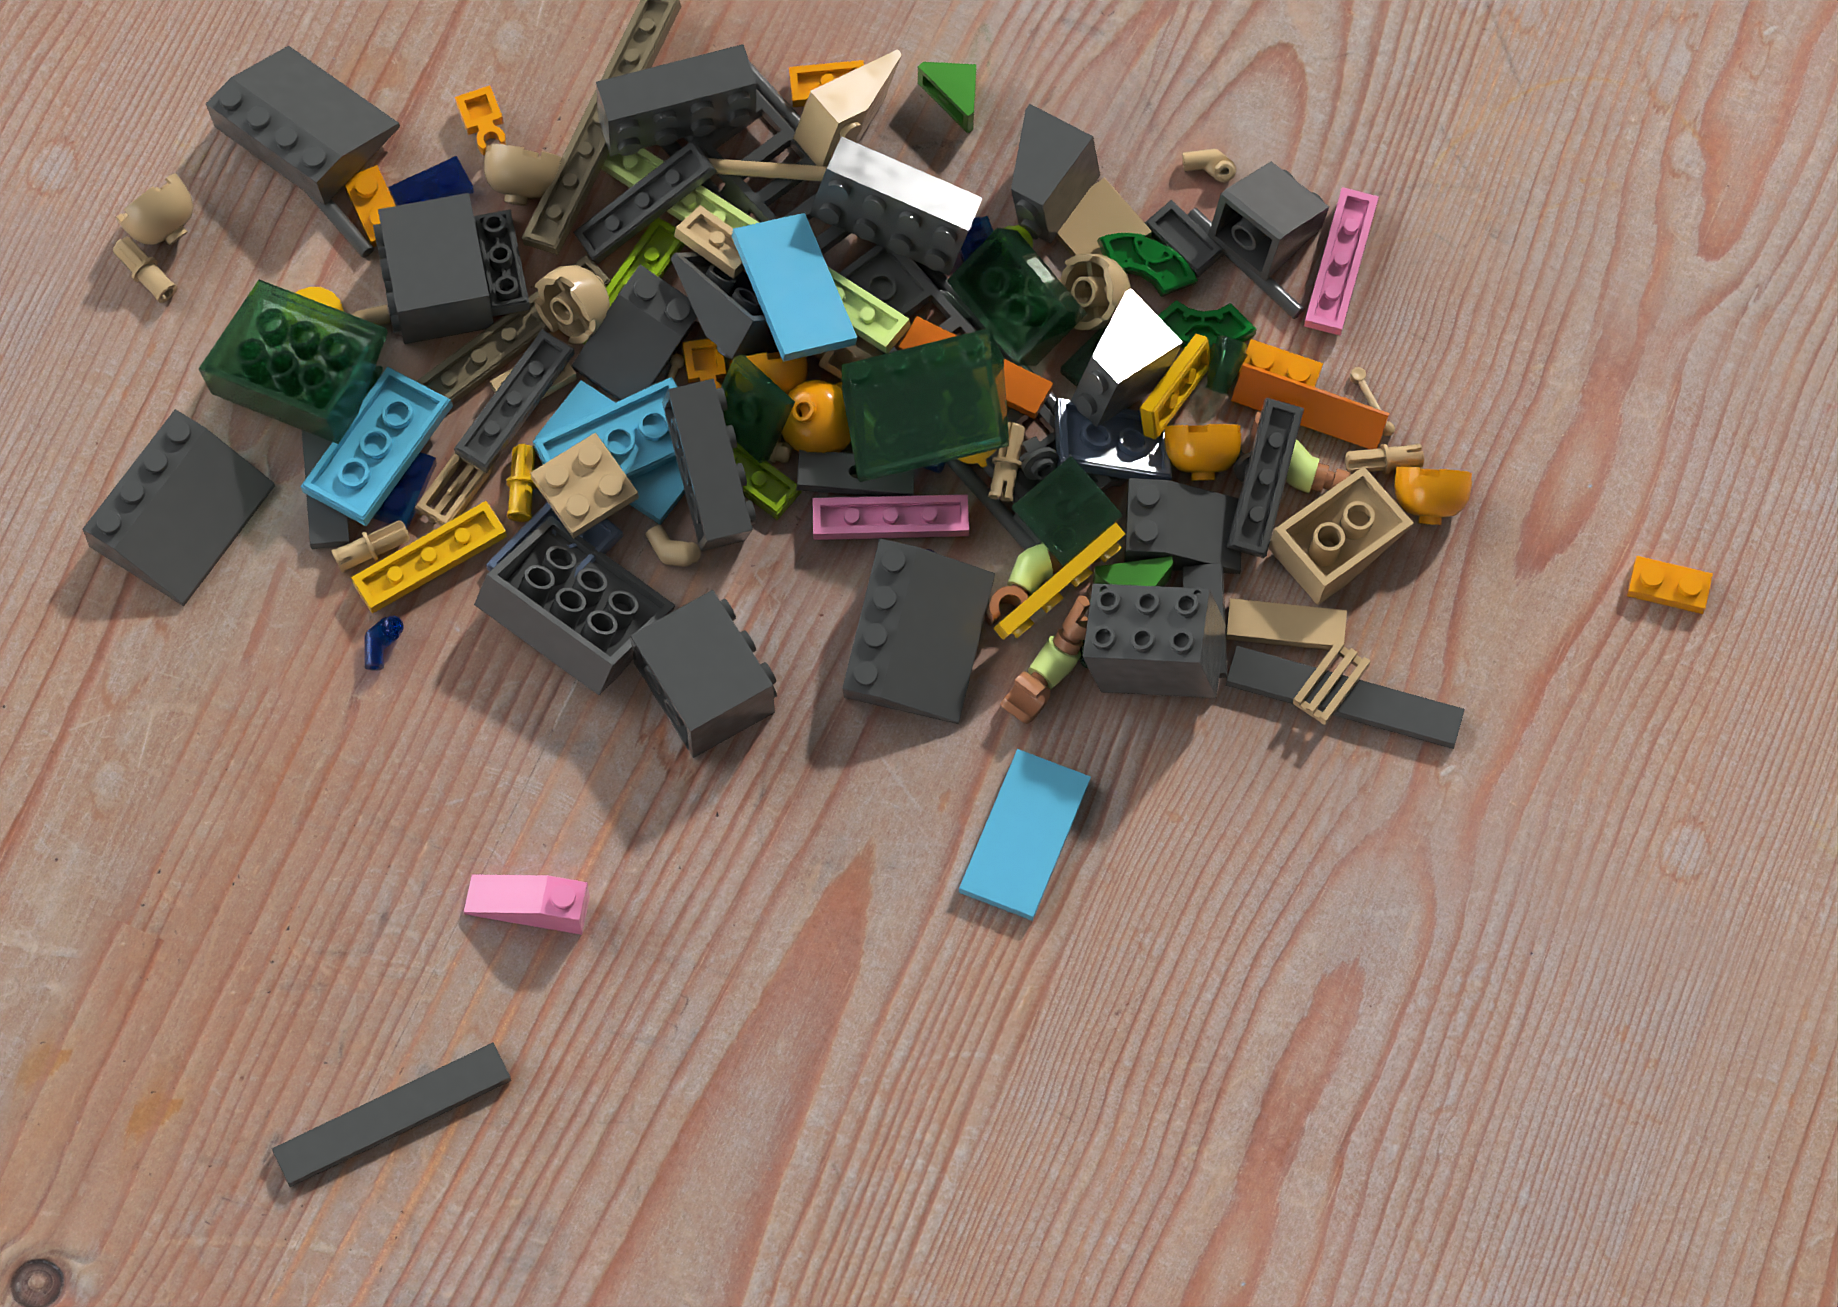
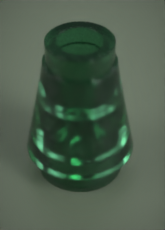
(1224, 363)

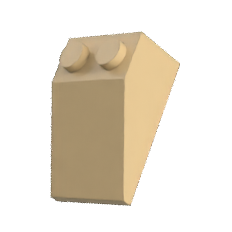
(844, 107)
(1339, 535)

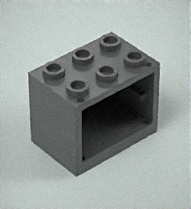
(433, 269)
(1154, 640)
(704, 672)

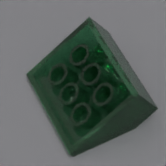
(295, 361)
(926, 404)

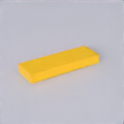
(1175, 386)

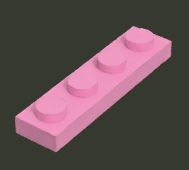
(1341, 261)
(890, 517)

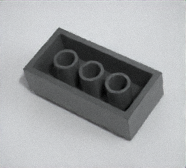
(676, 100)
(895, 206)
(707, 464)

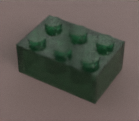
(1016, 297)

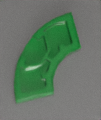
(1150, 260)
(1224, 321)

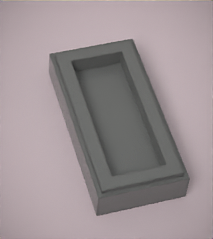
(1176, 229)

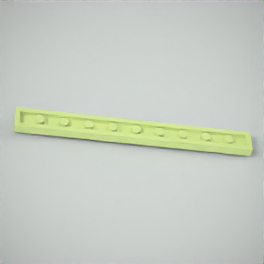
(869, 315)

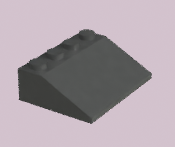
(300, 122)
(177, 508)
(569, 619)
(918, 632)

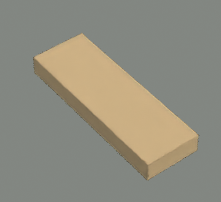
(1285, 624)

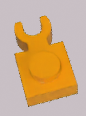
(481, 115)
(703, 361)

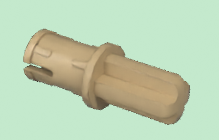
(144, 269)
(1385, 458)
(1007, 464)
(371, 545)

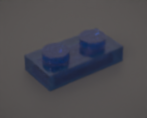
(433, 183)
(408, 492)

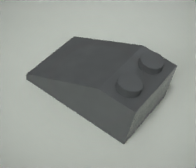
(724, 307)
(637, 336)
(1179, 523)

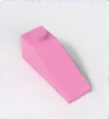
(530, 901)

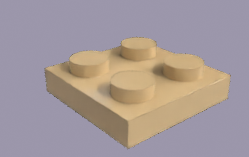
(584, 485)

